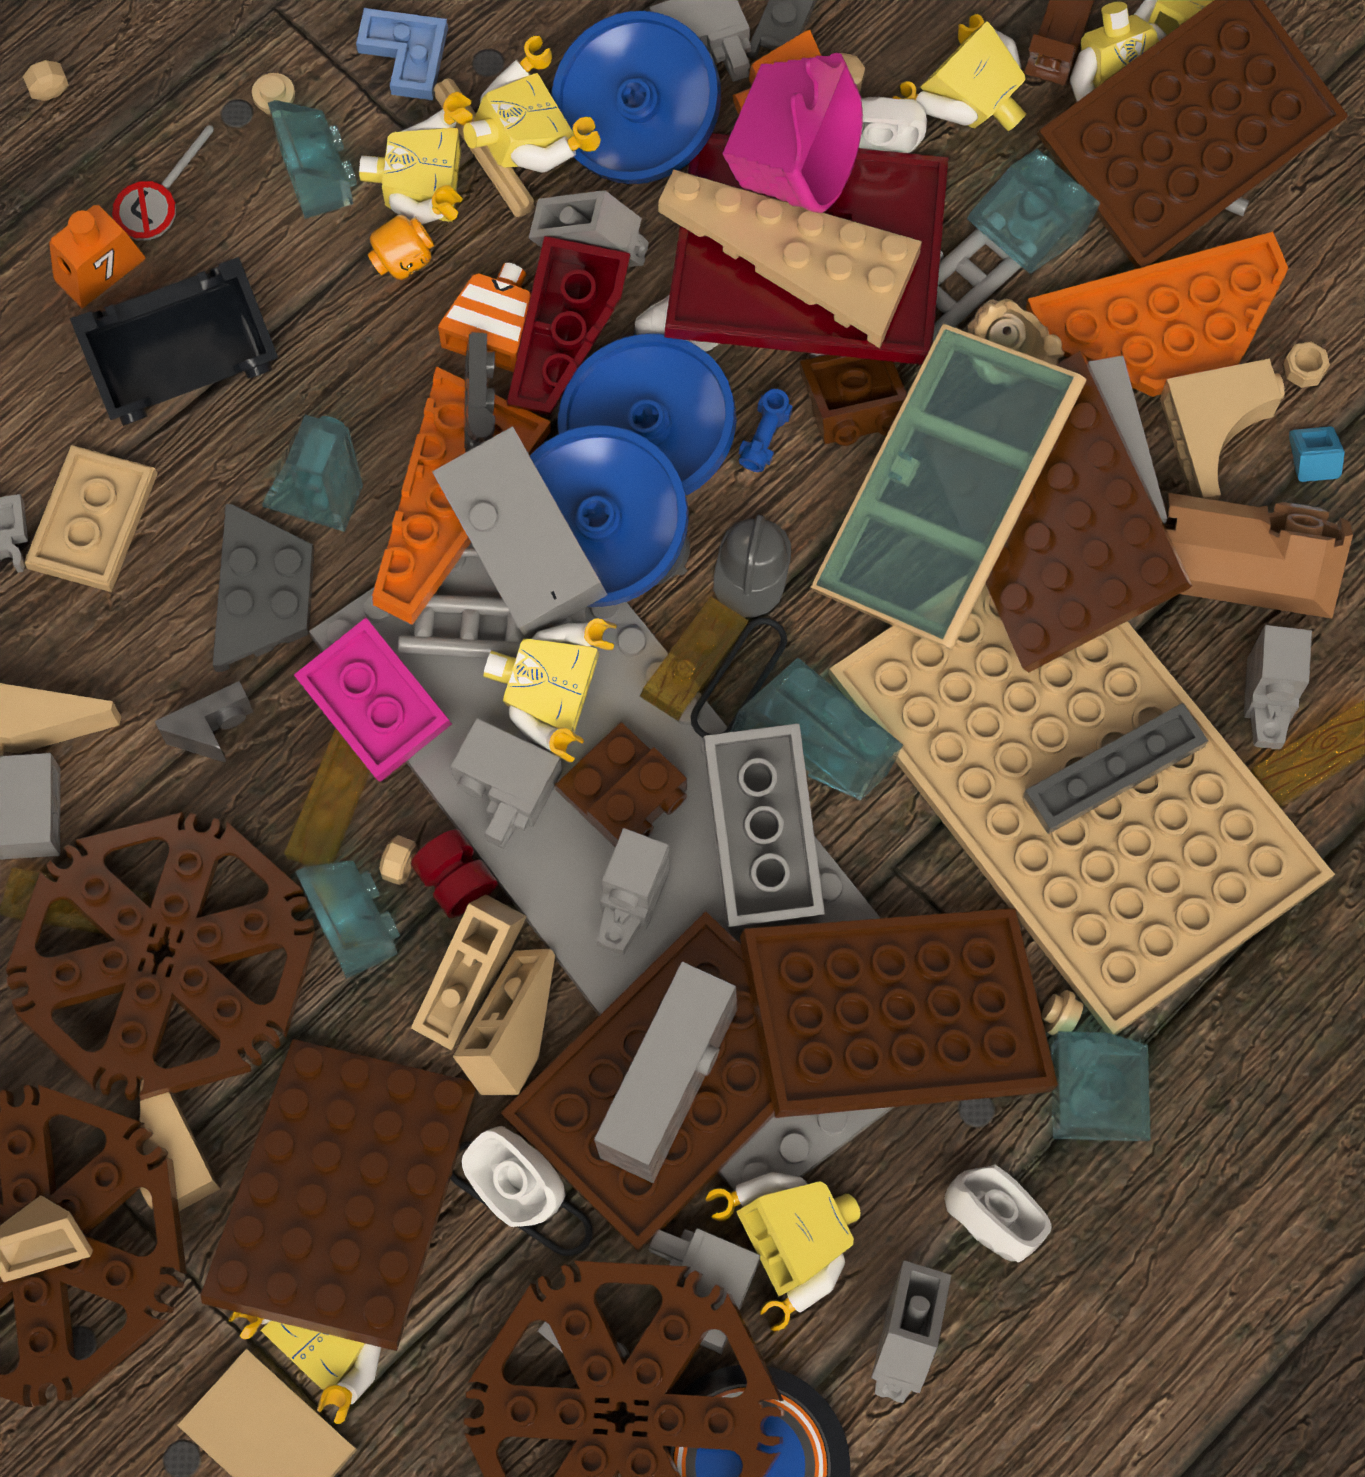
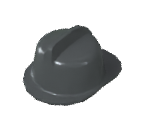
(752, 567)

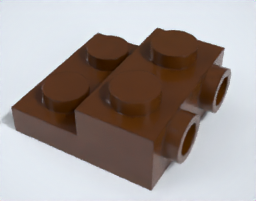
(852, 396)
(623, 785)

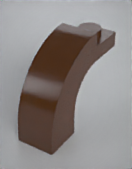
(1059, 40)

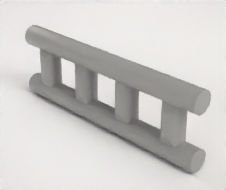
(982, 284)
(468, 644)

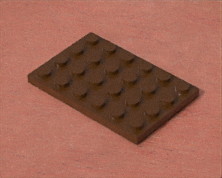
(1192, 125)
(1085, 541)
(896, 1012)
(573, 1094)
(341, 1195)

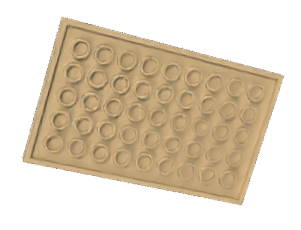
(1129, 891)

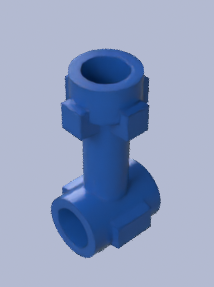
(775, 413)

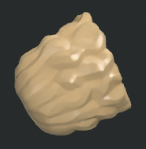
(1025, 330)

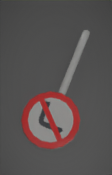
(148, 208)

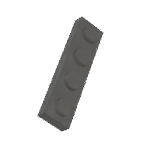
(1115, 768)

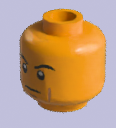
(400, 247)

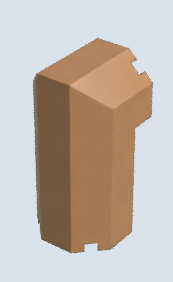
(1259, 557)

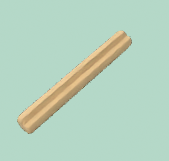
(503, 178)

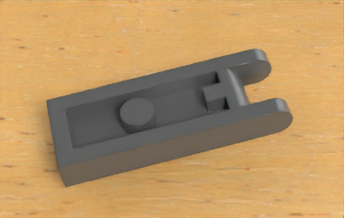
(780, 24)

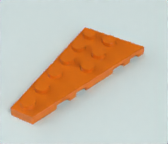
(425, 529)

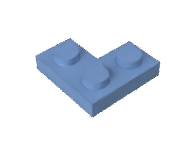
(413, 41)

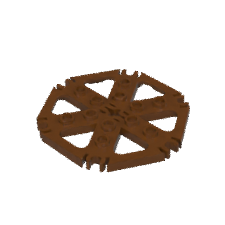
(193, 980)
(109, 1272)
(646, 1375)

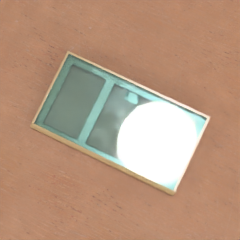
(948, 485)

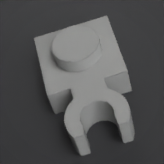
(12, 529)

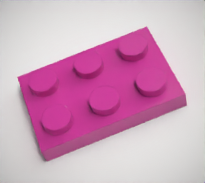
(372, 699)

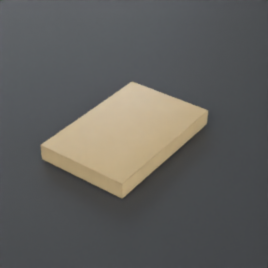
(91, 518)
(263, 1428)

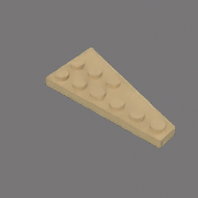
(810, 254)

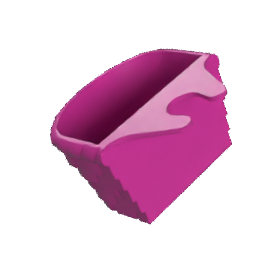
(798, 132)

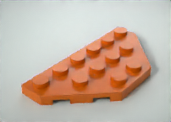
(1171, 314)

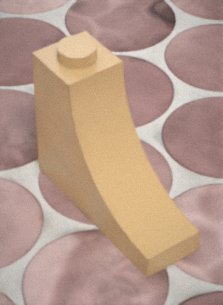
(1210, 409)

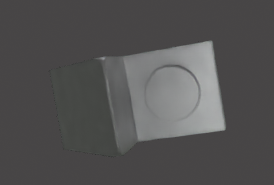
(194, 724)

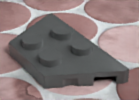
(261, 588)

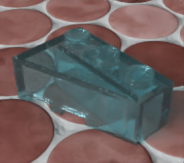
(317, 474)
(837, 737)

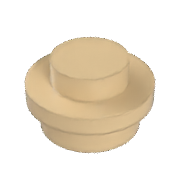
(271, 88)
(1061, 1013)

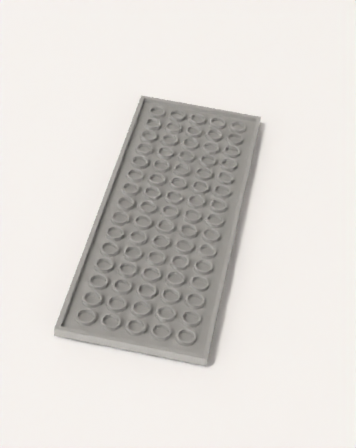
(560, 862)

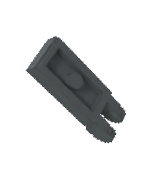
(479, 400)

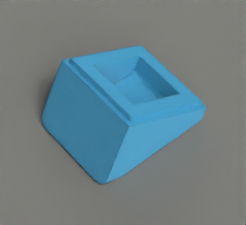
(1316, 453)

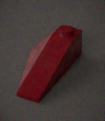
(567, 310)

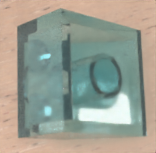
(312, 158)
(1034, 211)
(348, 915)
(1100, 1087)

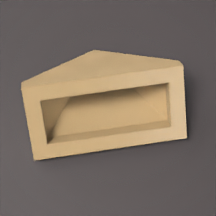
(39, 1240)

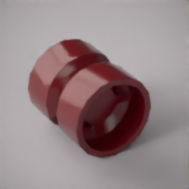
(450, 868)

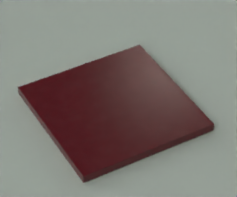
(732, 304)

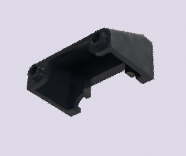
(175, 340)

